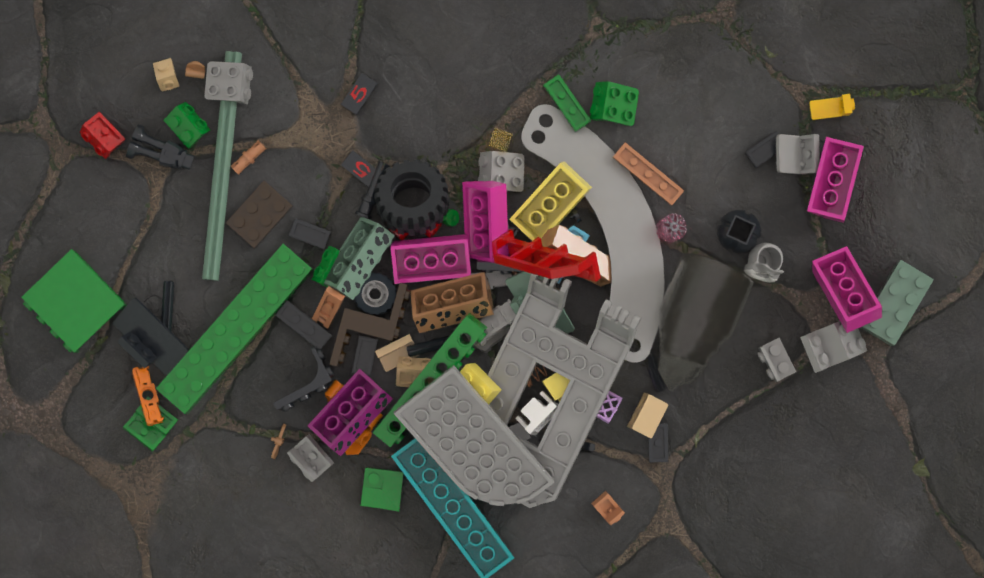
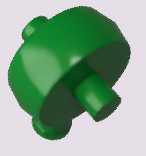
(451, 218)

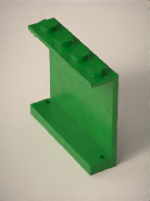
(73, 301)

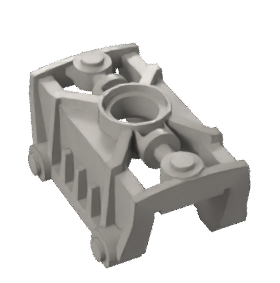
(497, 325)

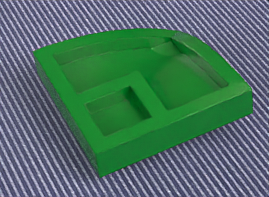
(382, 488)

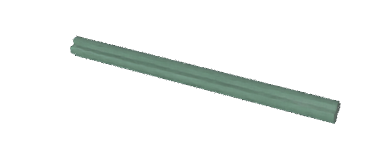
(220, 183)

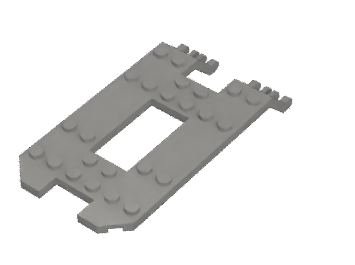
(587, 366)

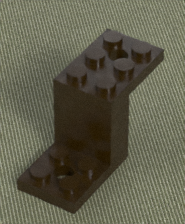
(370, 325)

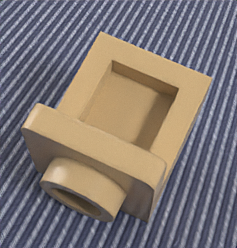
(165, 75)

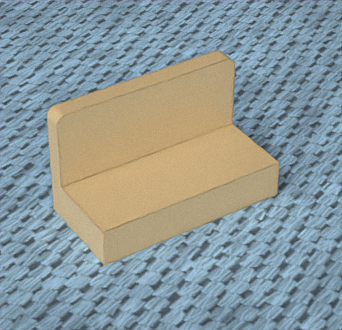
(389, 354)
(647, 415)

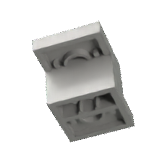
(832, 346)

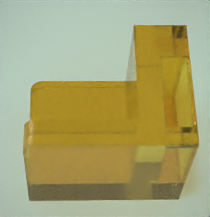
(500, 140)

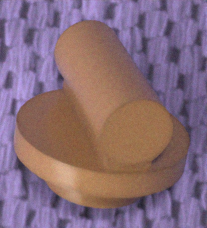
(195, 69)

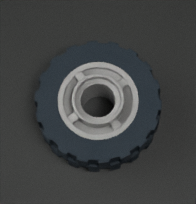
(380, 305)

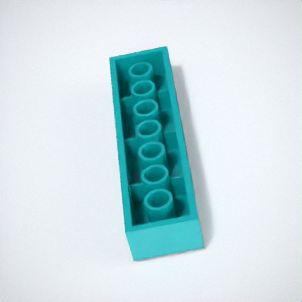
(454, 510)

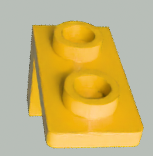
(832, 107)

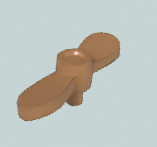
(278, 441)

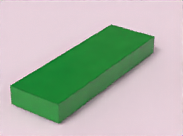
(567, 103)

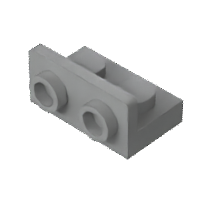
(776, 359)

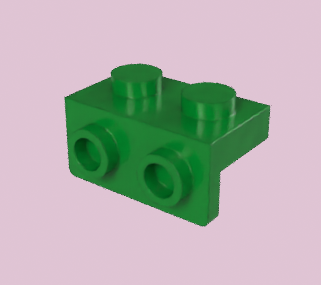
(186, 124)
(328, 259)

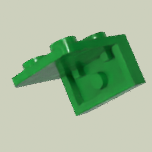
(614, 103)

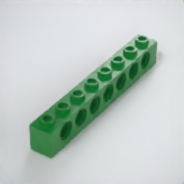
(469, 325)

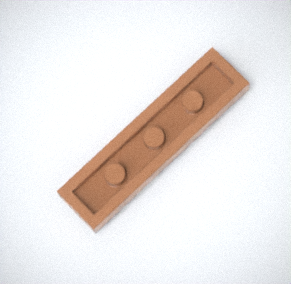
(648, 174)

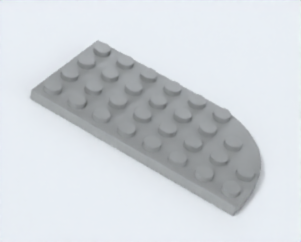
(472, 442)

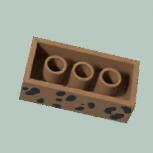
(451, 302)

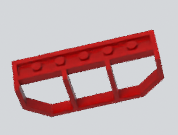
(544, 261)

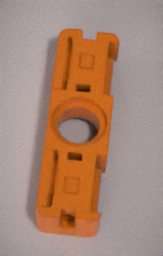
(149, 407)

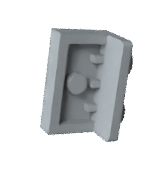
(310, 458)

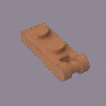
(328, 307)

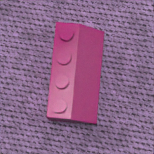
(835, 179)
(484, 217)

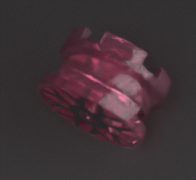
(671, 228)

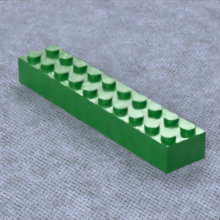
(234, 329)

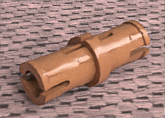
(248, 157)

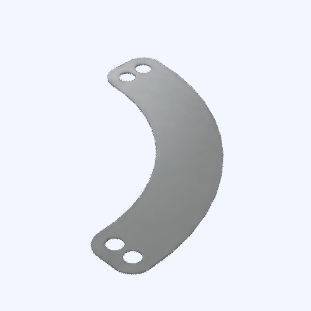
(622, 213)

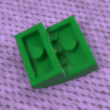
(150, 435)

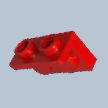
(101, 135)

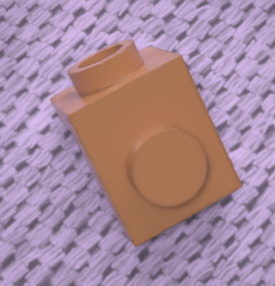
(608, 508)

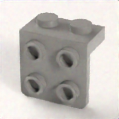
(228, 82)
(797, 154)
(502, 168)

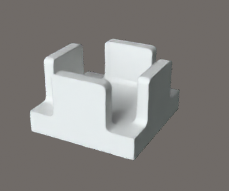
(537, 413)

